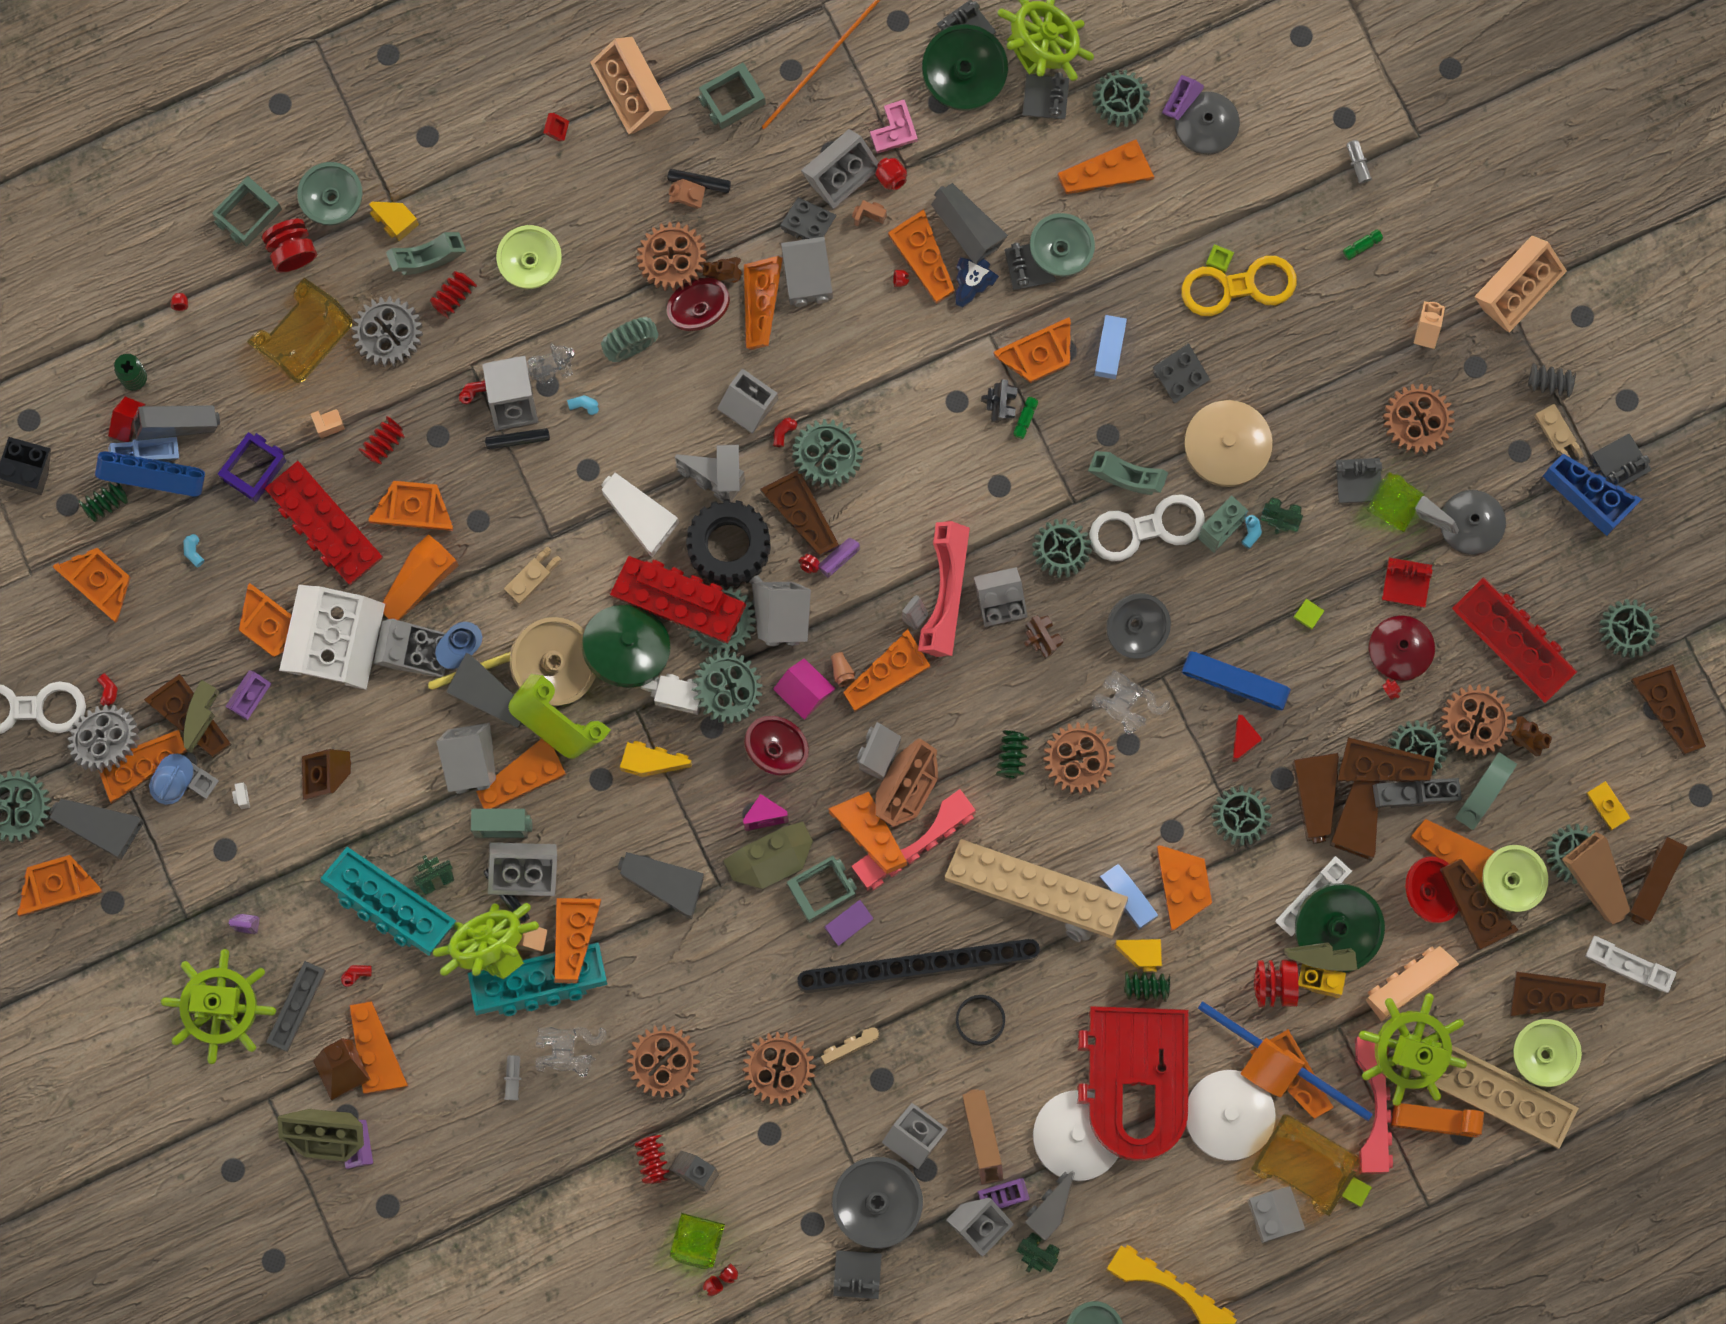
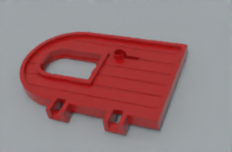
(1129, 1054)

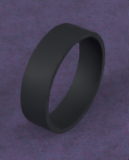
(980, 997)

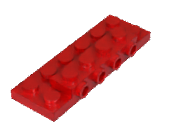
(323, 523)
(678, 598)
(1515, 639)

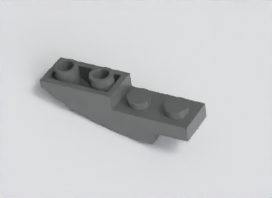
(1417, 793)

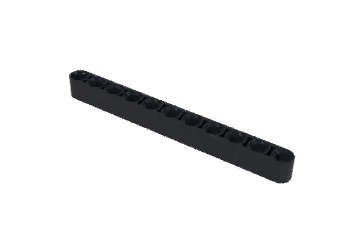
(908, 971)

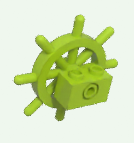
(1039, 42)
(488, 942)
(219, 1003)
(1411, 1052)

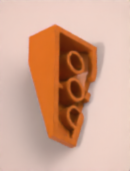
(422, 571)

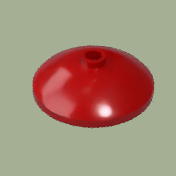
(1426, 877)

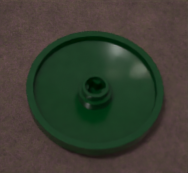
(964, 67)
(626, 646)
(1344, 919)

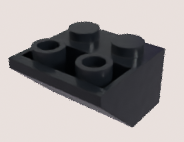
(25, 465)

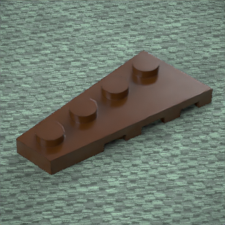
(798, 506)
(173, 703)
(1670, 705)
(1380, 763)
(1482, 917)
(1549, 993)

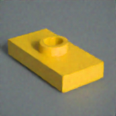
(1608, 805)

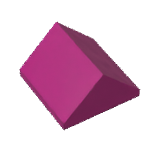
(803, 688)
(764, 814)

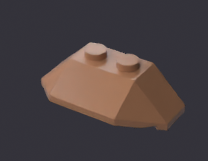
(907, 783)

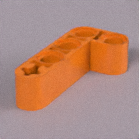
(1438, 1120)

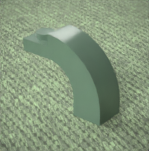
(427, 256)
(1126, 475)
(1486, 791)

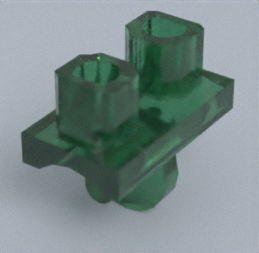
(1280, 517)
(442, 870)
(1036, 1257)

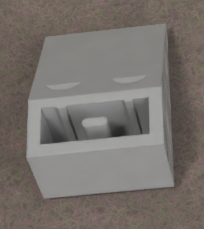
(705, 473)
(408, 648)

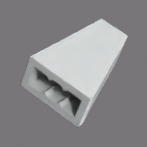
(641, 514)

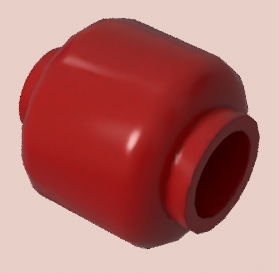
(891, 173)

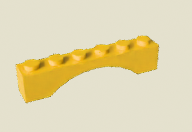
(1130, 1267)

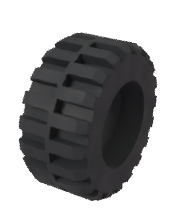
(721, 515)

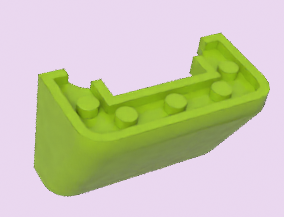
(532, 708)

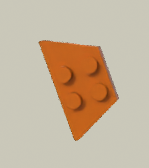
(1039, 352)
(412, 506)
(97, 580)
(264, 621)
(55, 884)
(1184, 885)

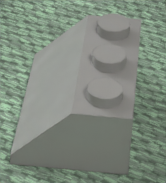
(841, 168)
(522, 869)

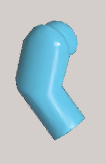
(585, 402)
(1254, 531)
(190, 550)

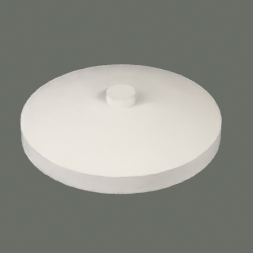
(1229, 1116)
(1067, 1141)

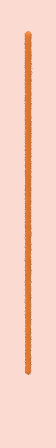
(797, 89)

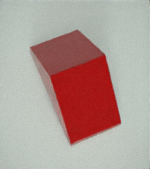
(122, 419)
(1245, 738)

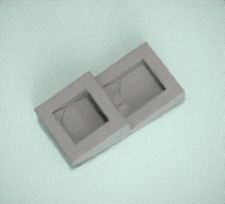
(728, 468)
(202, 782)

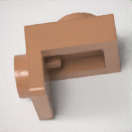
(686, 193)
(873, 211)

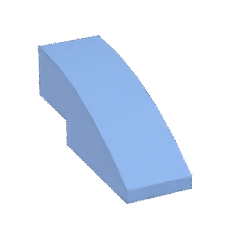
(1110, 347)
(156, 449)
(1137, 906)

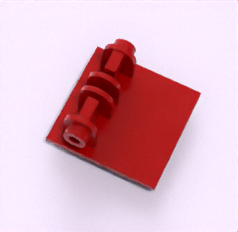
(1407, 582)

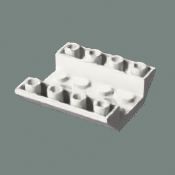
(349, 638)

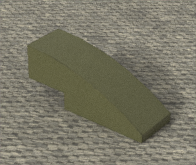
(199, 715)
(1323, 957)

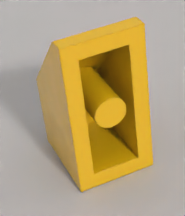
(1142, 953)

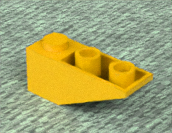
(647, 762)

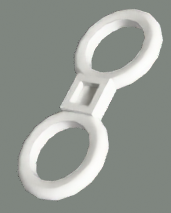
(1146, 527)
(32, 707)

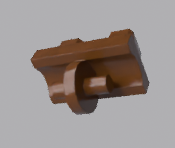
(723, 270)
(1040, 638)
(1529, 736)

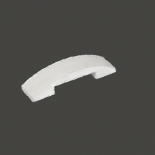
(1333, 873)
(1629, 965)

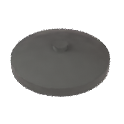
(877, 1202)

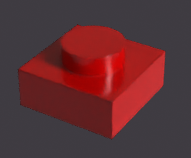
(556, 127)

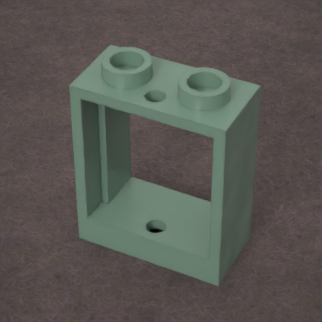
(757, 101)
(234, 198)
(1225, 519)
(500, 823)
(801, 899)

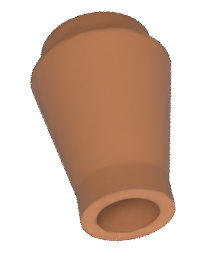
(842, 670)

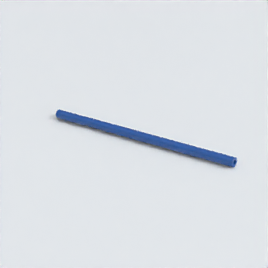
(1255, 1041)

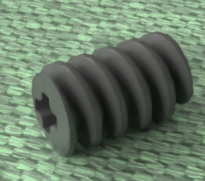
(1551, 380)

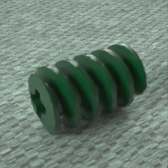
(130, 372)
(104, 501)
(1012, 754)
(1147, 986)

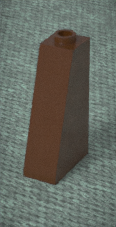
(1316, 792)
(1358, 822)
(1656, 881)

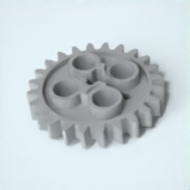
(372, 343)
(103, 738)

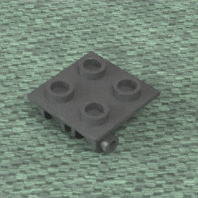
(966, 14)
(1046, 96)
(807, 220)
(1023, 268)
(1181, 373)
(1622, 461)
(1358, 479)
(857, 1274)

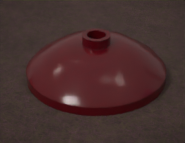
(698, 304)
(1399, 662)
(782, 739)

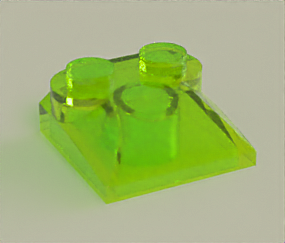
(1395, 501)
(696, 1241)

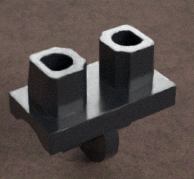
(997, 400)

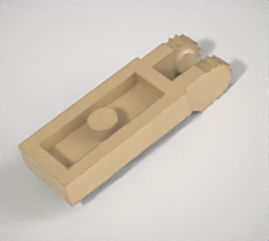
(1557, 431)
(531, 577)
(851, 1045)

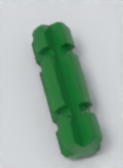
(1363, 244)
(1025, 417)

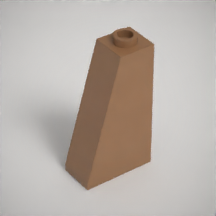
(1598, 876)
(983, 1136)

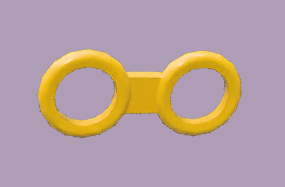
(1239, 285)

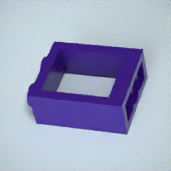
(241, 486)

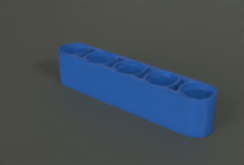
(149, 473)
(1236, 680)

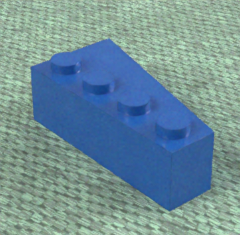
(1591, 494)

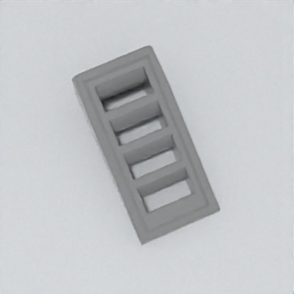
(1433, 514)
(914, 613)

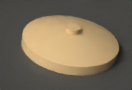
(1228, 443)
(553, 650)

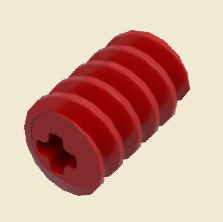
(452, 293)
(383, 441)
(651, 1160)

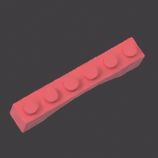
(951, 548)
(952, 813)
(1375, 1152)

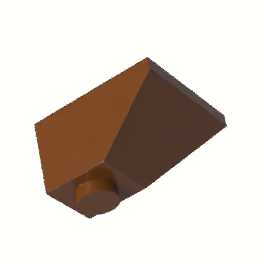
(324, 772)
(340, 1068)

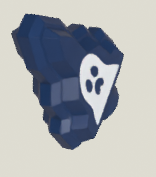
(972, 280)

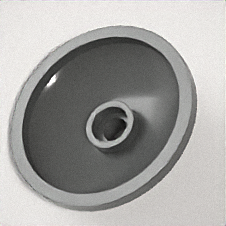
(1204, 135)
(1479, 536)
(1149, 631)

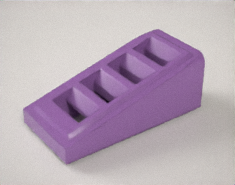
(1184, 92)
(245, 923)
(1021, 1187)

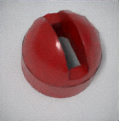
(899, 278)
(179, 302)
(729, 1274)
(713, 1286)

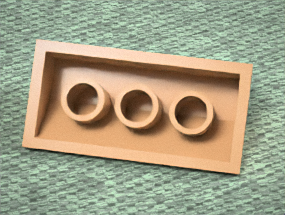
(630, 84)
(1521, 283)
(1412, 982)

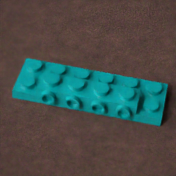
(386, 902)
(534, 985)

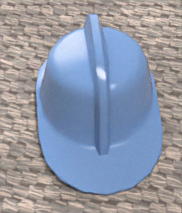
(458, 641)
(171, 779)

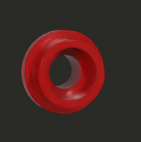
(809, 563)
(1392, 689)

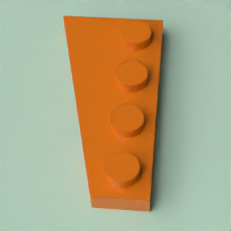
(919, 249)
(760, 290)
(528, 772)
(869, 831)
(1452, 846)
(573, 933)
(375, 1050)

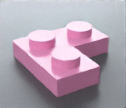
(898, 133)

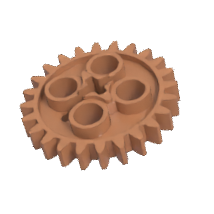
(671, 274)
(1400, 426)
(1457, 713)
(1085, 777)
(649, 1047)
(799, 1072)

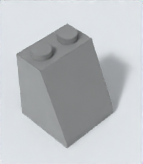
(807, 271)
(510, 393)
(781, 612)
(467, 757)

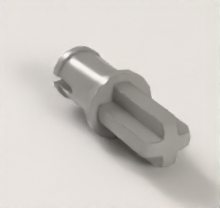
(1358, 161)
(512, 1078)

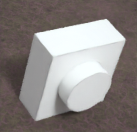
(240, 796)

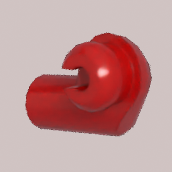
(470, 390)
(781, 429)
(110, 690)
(352, 974)

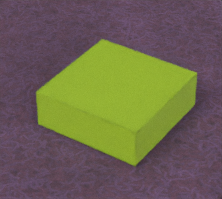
(1219, 258)
(1309, 614)
(1356, 1192)

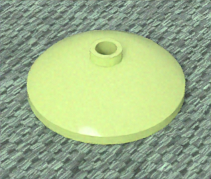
(524, 244)
(1528, 874)
(1561, 1045)

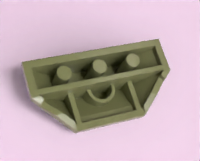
(771, 857)
(322, 1133)

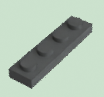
(296, 1006)

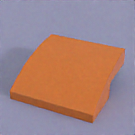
(1272, 1068)

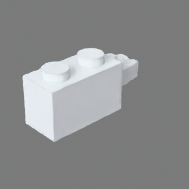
(674, 693)

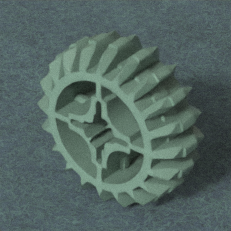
(1107, 107)
(629, 339)
(1069, 543)
(1620, 627)
(1414, 740)
(1251, 818)
(1573, 843)

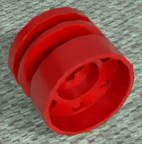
(289, 245)
(1277, 983)

